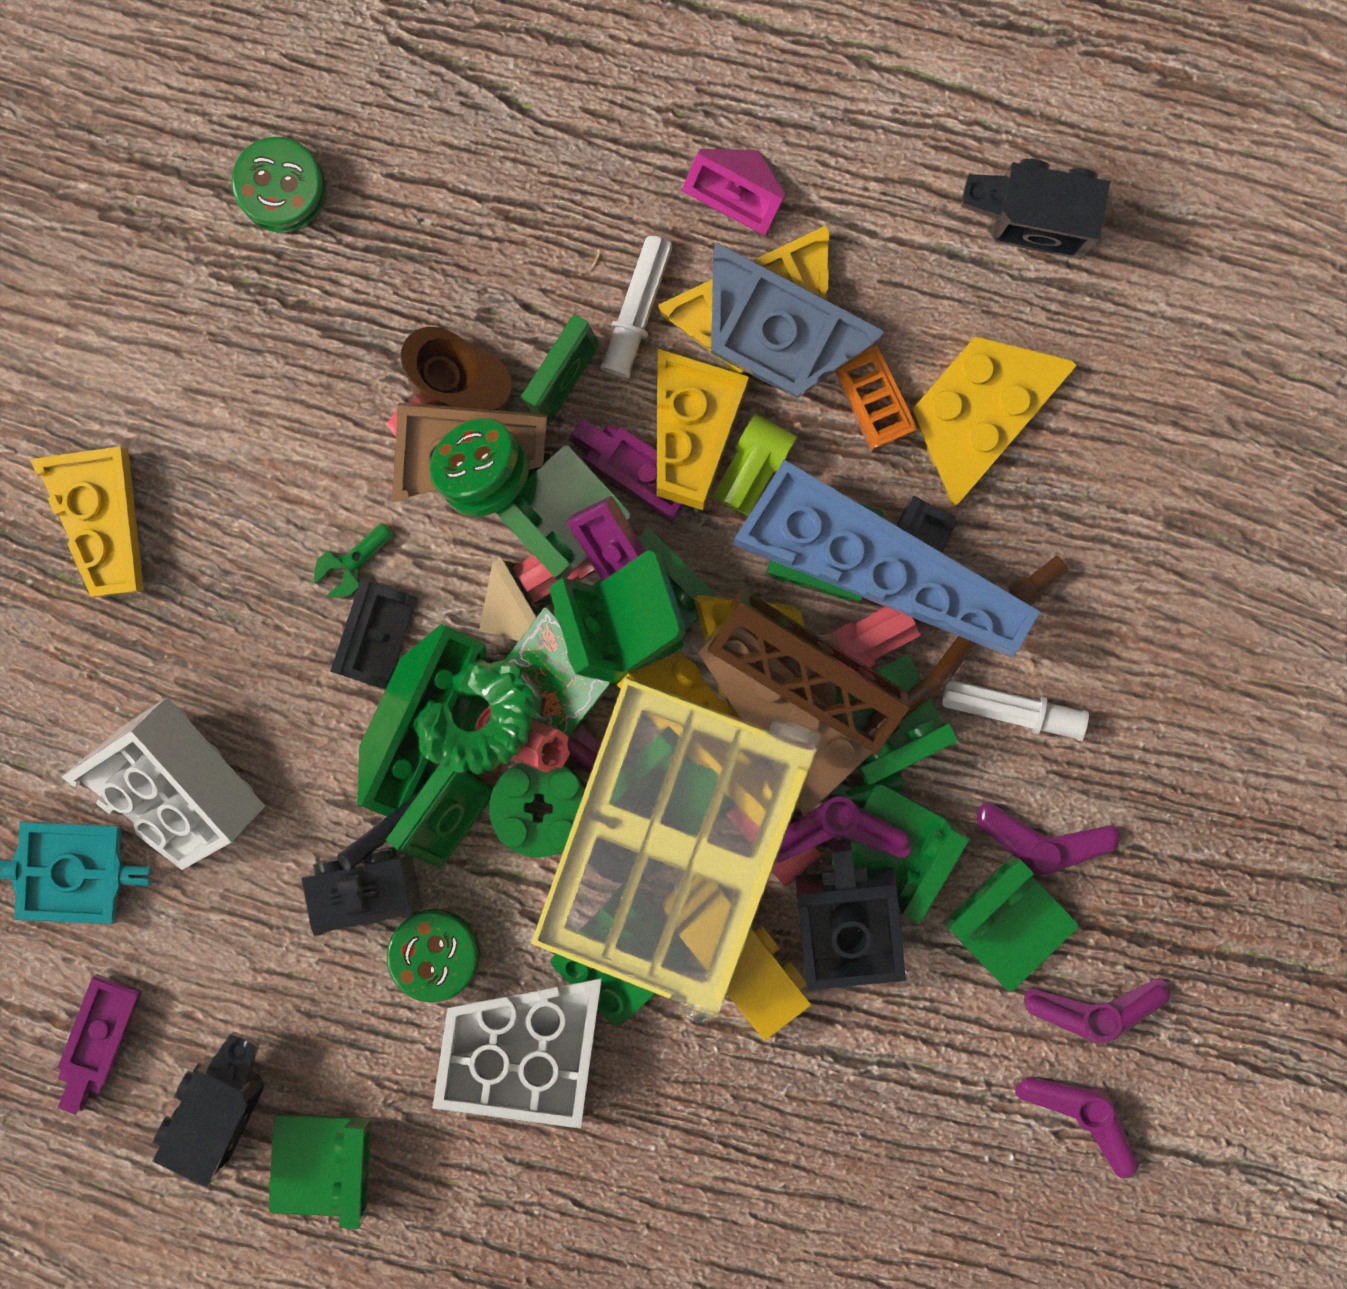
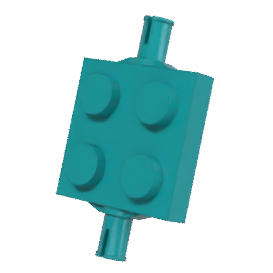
(69, 872)

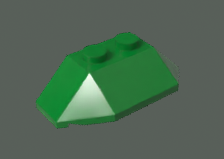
(389, 753)

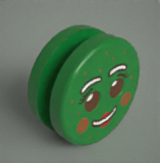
(279, 184)
(479, 467)
(433, 955)

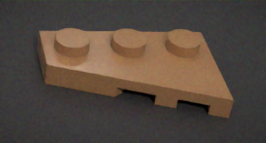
(423, 427)

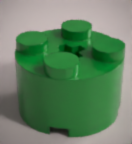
(518, 825)

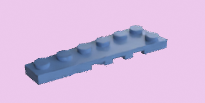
(852, 548)

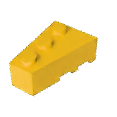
(765, 988)

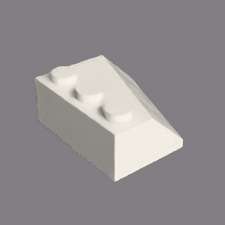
(169, 785)
(520, 1055)

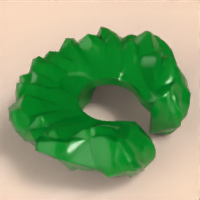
(499, 739)

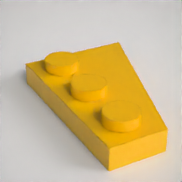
(693, 425)
(98, 513)

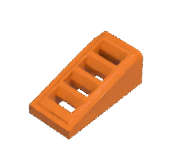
(892, 433)

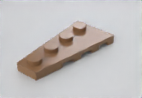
(758, 705)

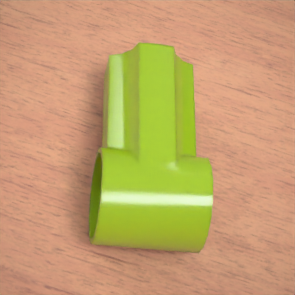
(757, 458)

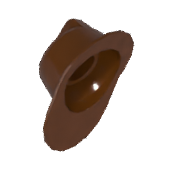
(453, 371)

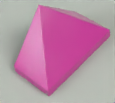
(736, 185)

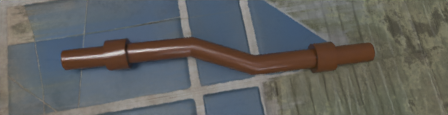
(1025, 589)

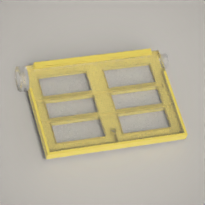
(675, 845)

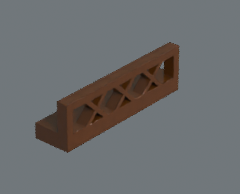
(818, 655)

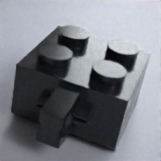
(1041, 207)
(369, 893)
(850, 924)
(212, 1112)

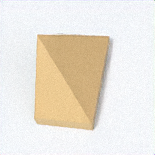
(505, 606)

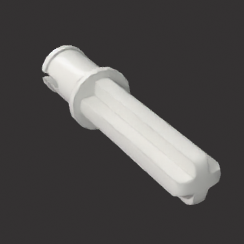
(637, 307)
(1016, 709)

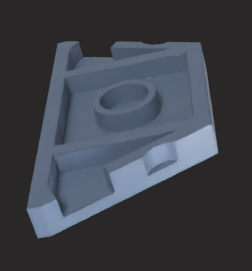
(779, 327)

